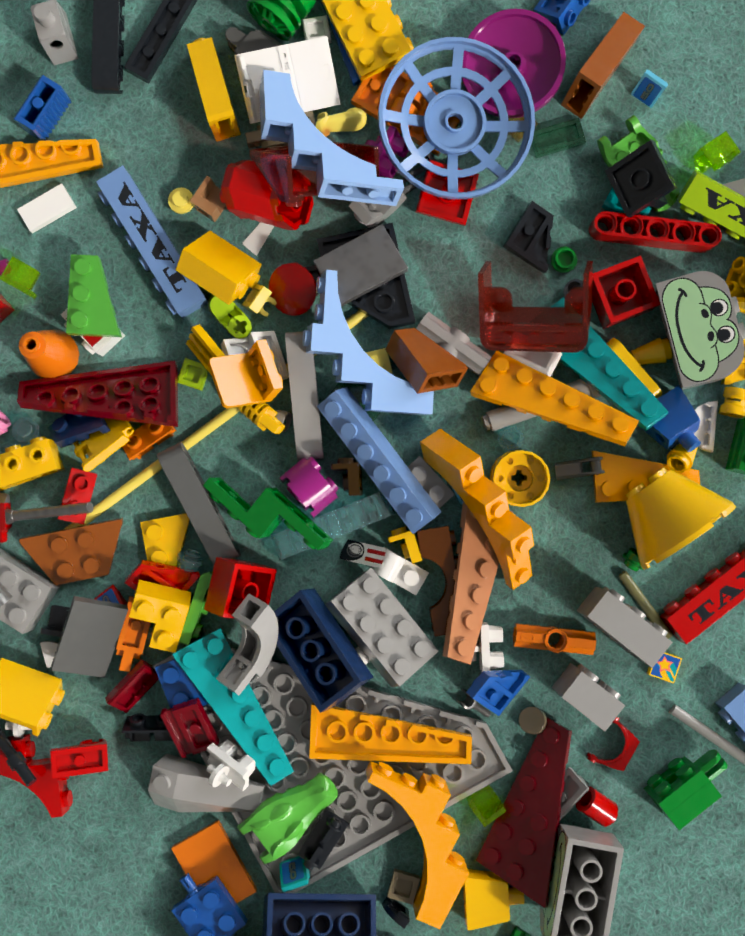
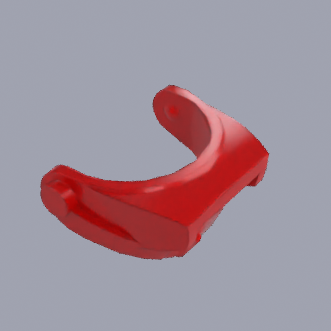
(623, 759)

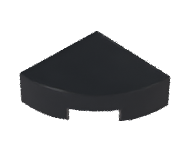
(396, 911)

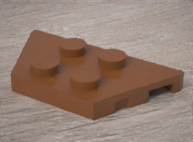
(75, 551)

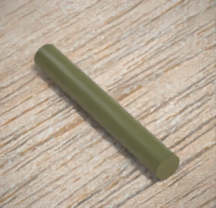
(642, 601)

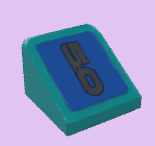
(293, 874)

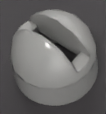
(282, 415)

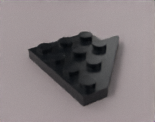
(385, 304)

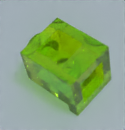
(716, 153)

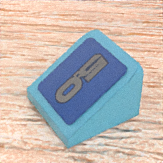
(649, 88)

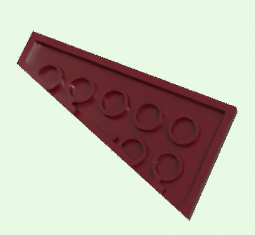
(127, 393)
(526, 835)

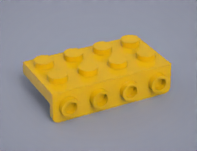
(369, 34)

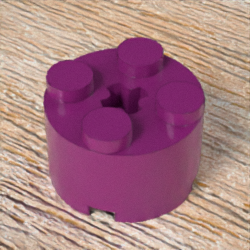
(309, 486)

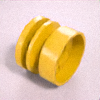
(535, 474)

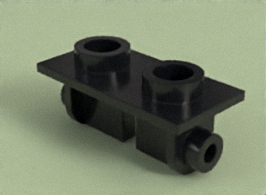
(140, 726)
(322, 840)

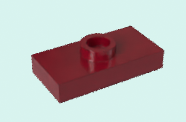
(132, 686)

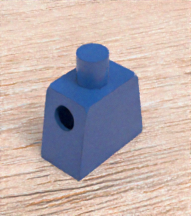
(678, 424)

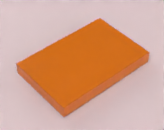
(212, 854)

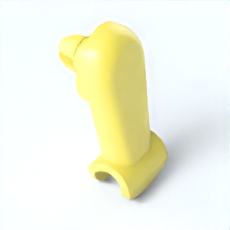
(351, 120)

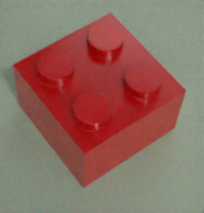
(623, 292)
(234, 581)

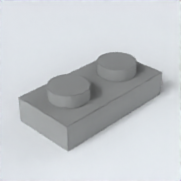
(431, 482)

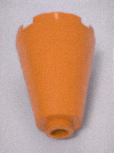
(49, 352)

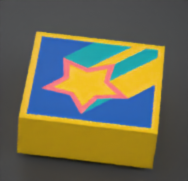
(666, 667)

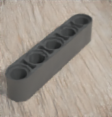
(197, 503)

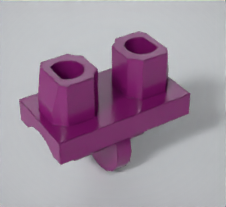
(398, 146)

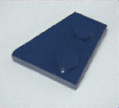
(75, 428)

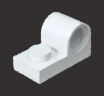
(401, 572)

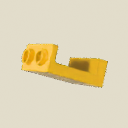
(28, 695)

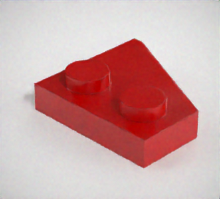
(161, 574)

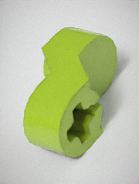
(238, 325)

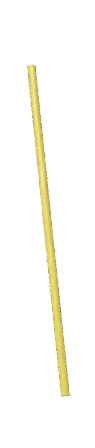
(190, 441)

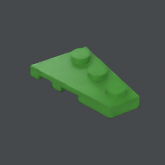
(89, 300)

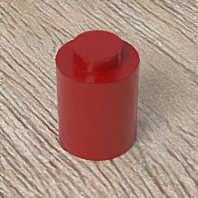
(598, 807)

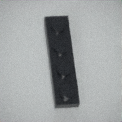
(158, 38)

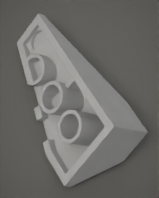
(186, 788)

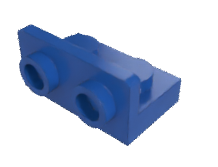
(561, 12)

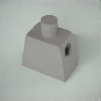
(53, 25)

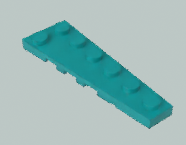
(613, 379)
(240, 714)

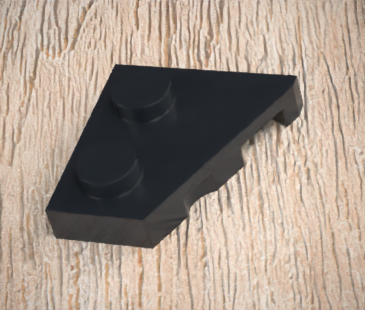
(532, 237)

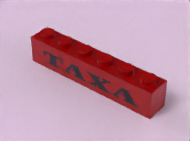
(708, 601)

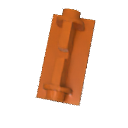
(144, 437)

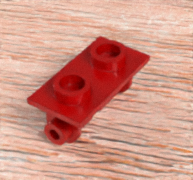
(78, 490)

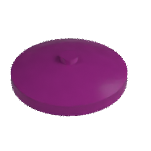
(531, 46)

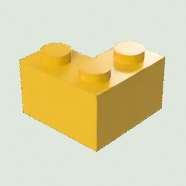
(163, 607)

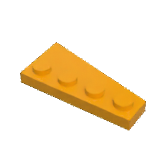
(625, 474)

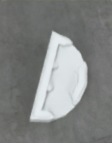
(706, 433)

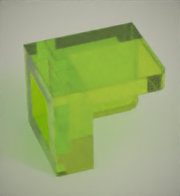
(20, 276)
(486, 805)

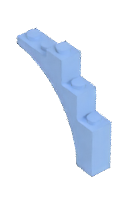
(353, 365)

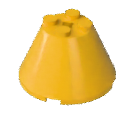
(671, 514)

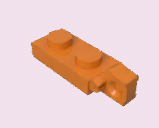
(131, 639)

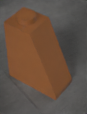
(424, 361)

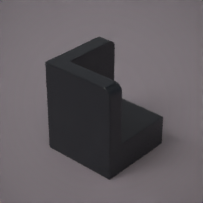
(56, 620)

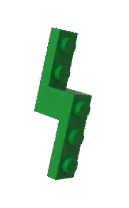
(267, 513)

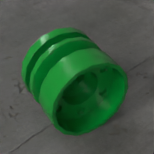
(280, 16)

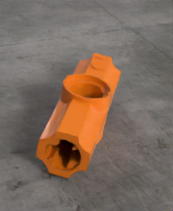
(570, 639)

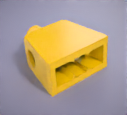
(488, 899)

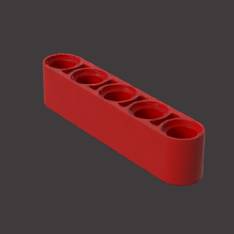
(665, 227)

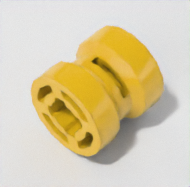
(734, 402)

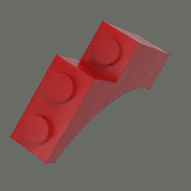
(50, 791)

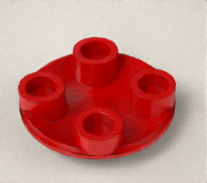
(292, 289)

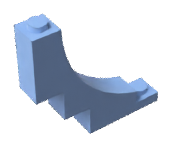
(337, 171)

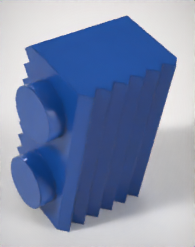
(42, 108)

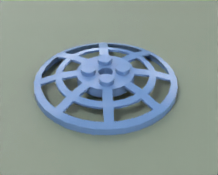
(460, 105)

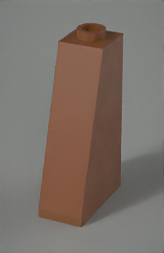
(602, 65)

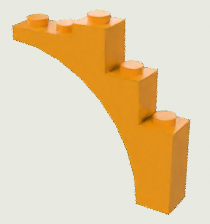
(486, 500)
(443, 868)

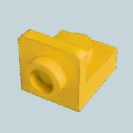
(410, 547)

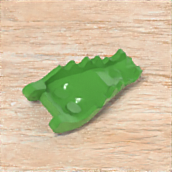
(630, 142)
(287, 815)

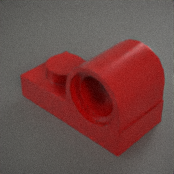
(79, 759)

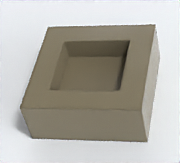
(403, 886)

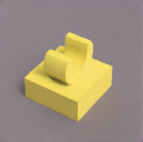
(256, 299)

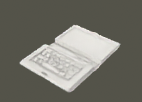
(309, 68)

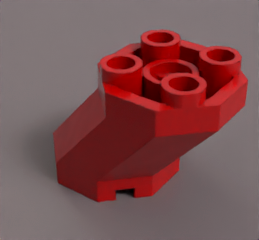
(252, 198)

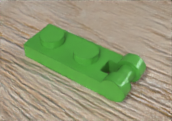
(192, 627)

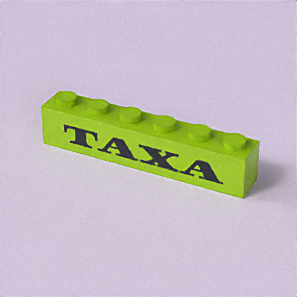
(715, 202)

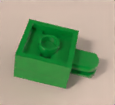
(686, 787)

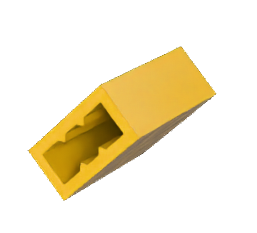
(219, 267)

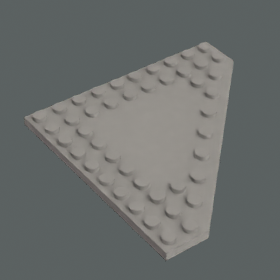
(368, 809)

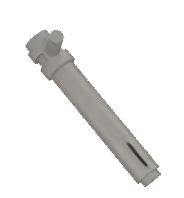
(508, 416)

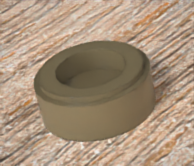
(532, 720)

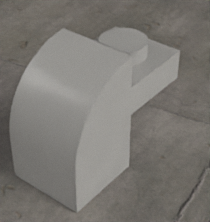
(374, 214)

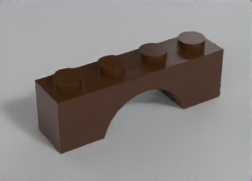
(437, 546)

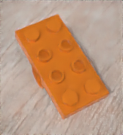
(368, 98)

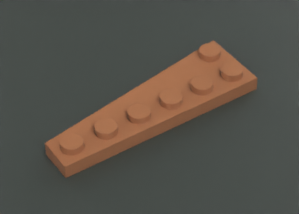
(472, 589)

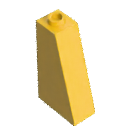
(213, 89)

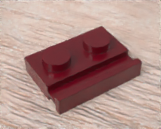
(189, 727)

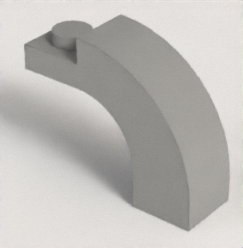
(256, 646)

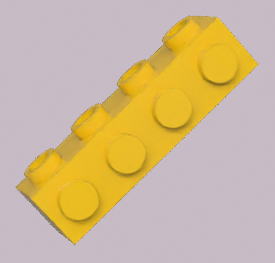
(29, 462)

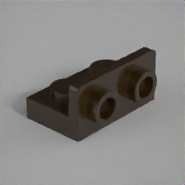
(353, 480)

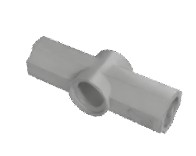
(454, 342)

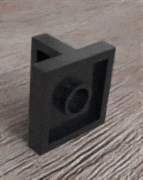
(641, 179)

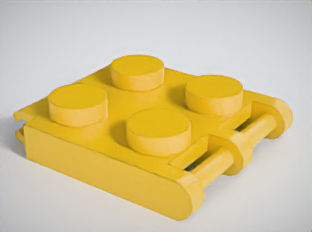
(101, 446)

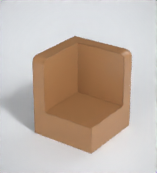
(207, 200)

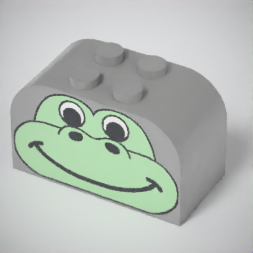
(701, 327)
(582, 883)

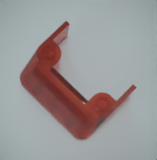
(534, 327)

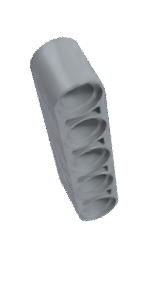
(304, 398)

